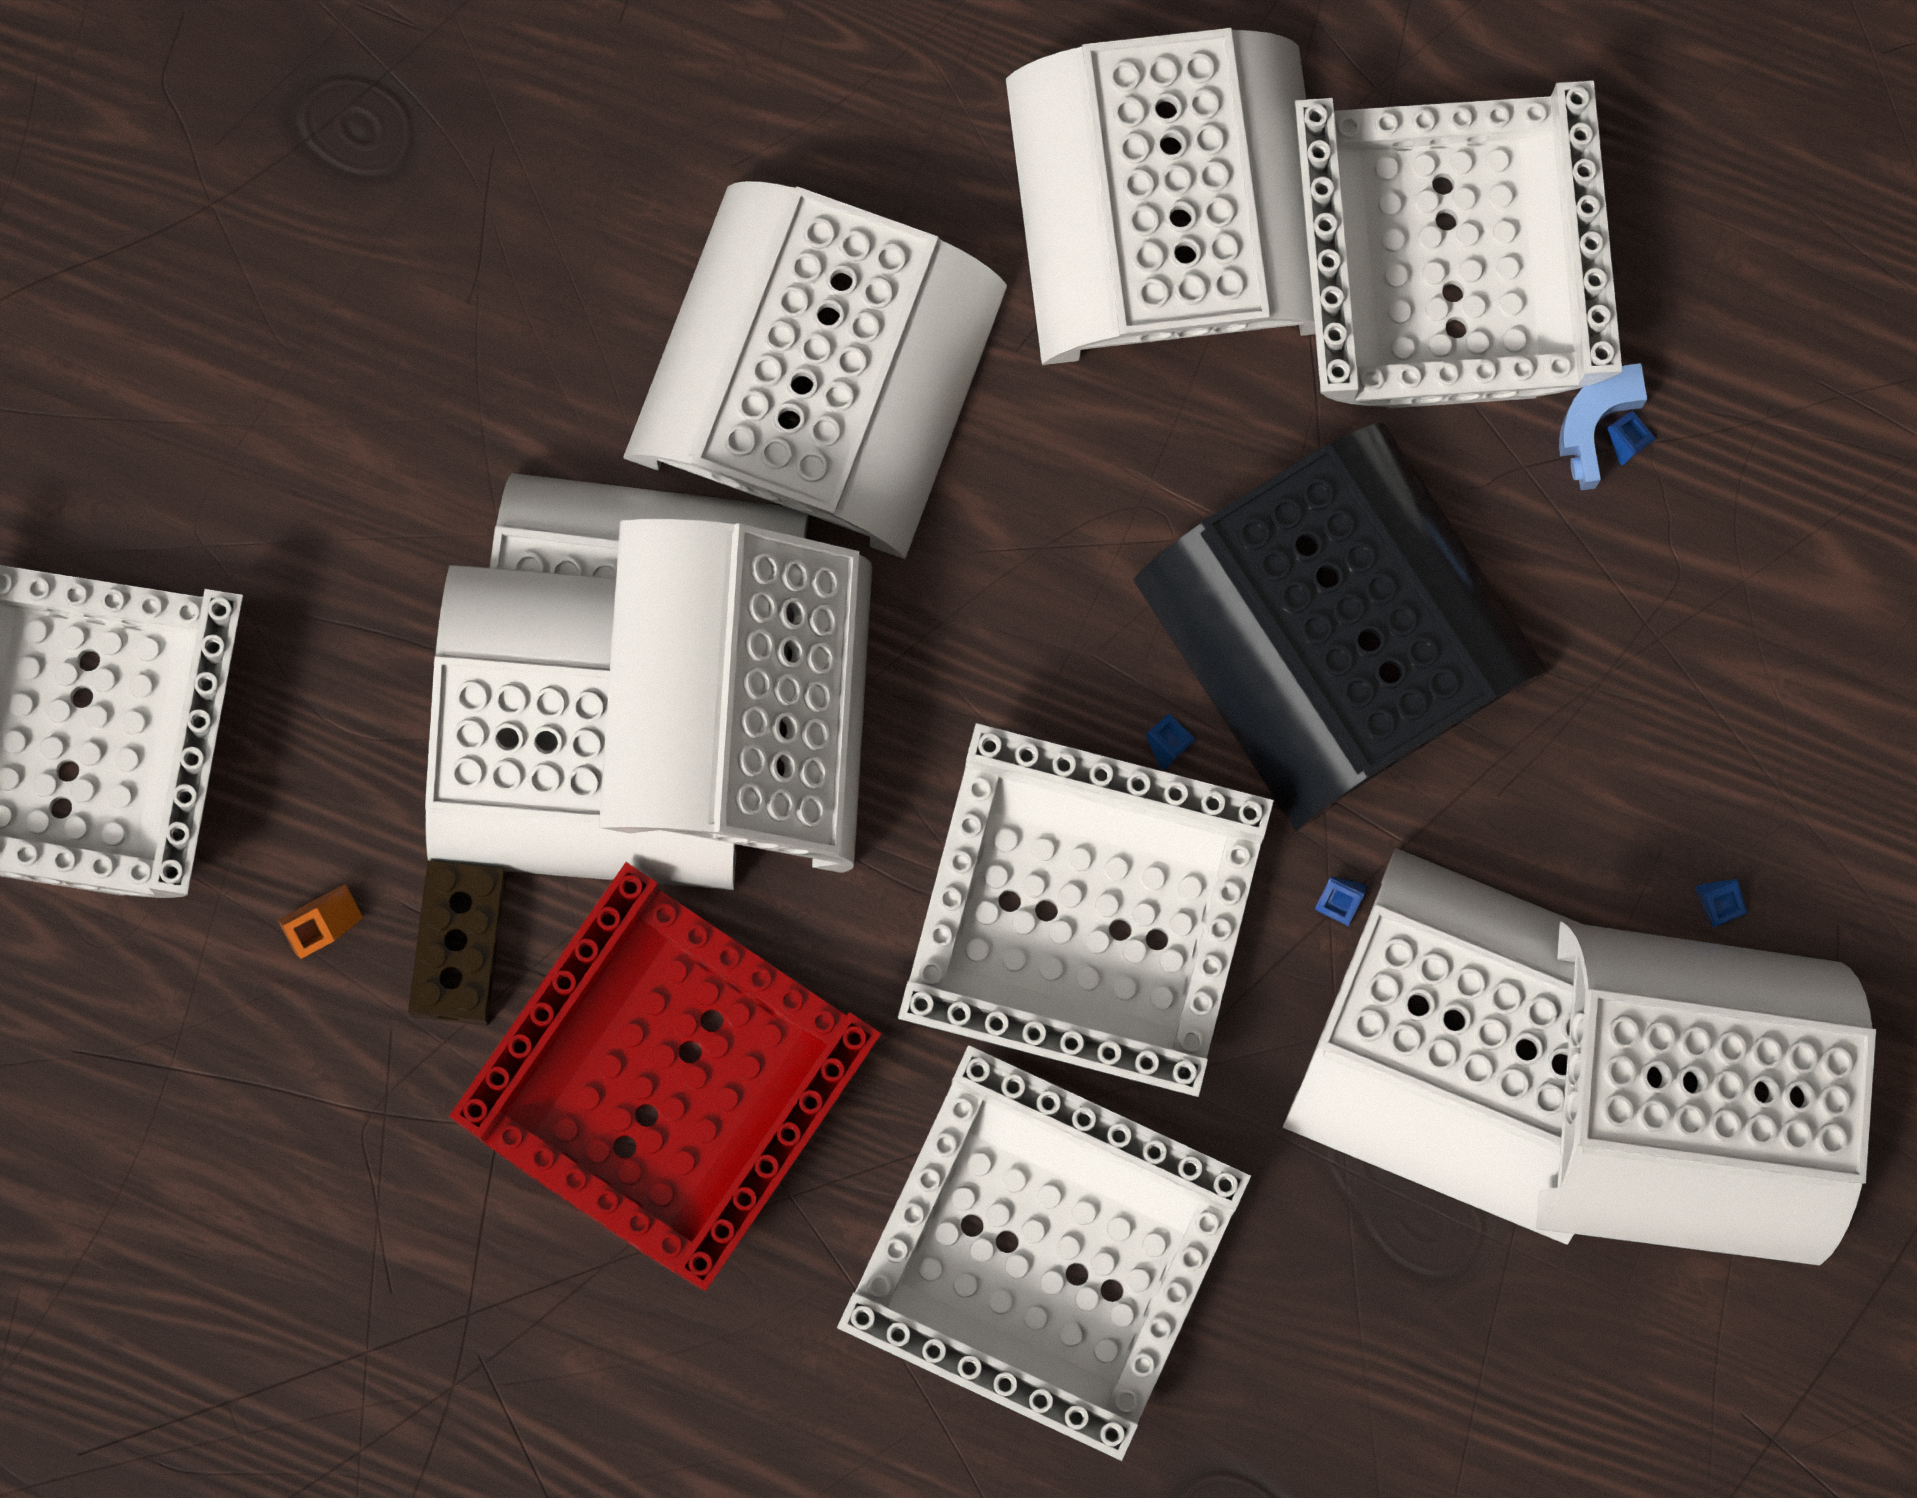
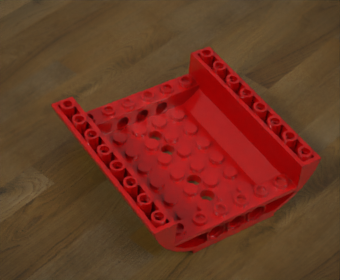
(609, 1041)

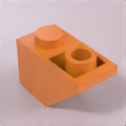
(320, 921)

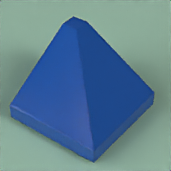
(1629, 437)
(1168, 740)
(1341, 899)
(1721, 901)

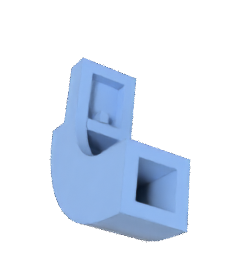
(1590, 406)

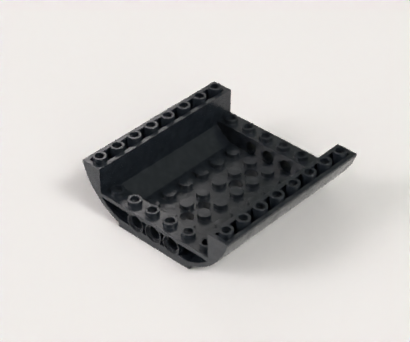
(1287, 652)

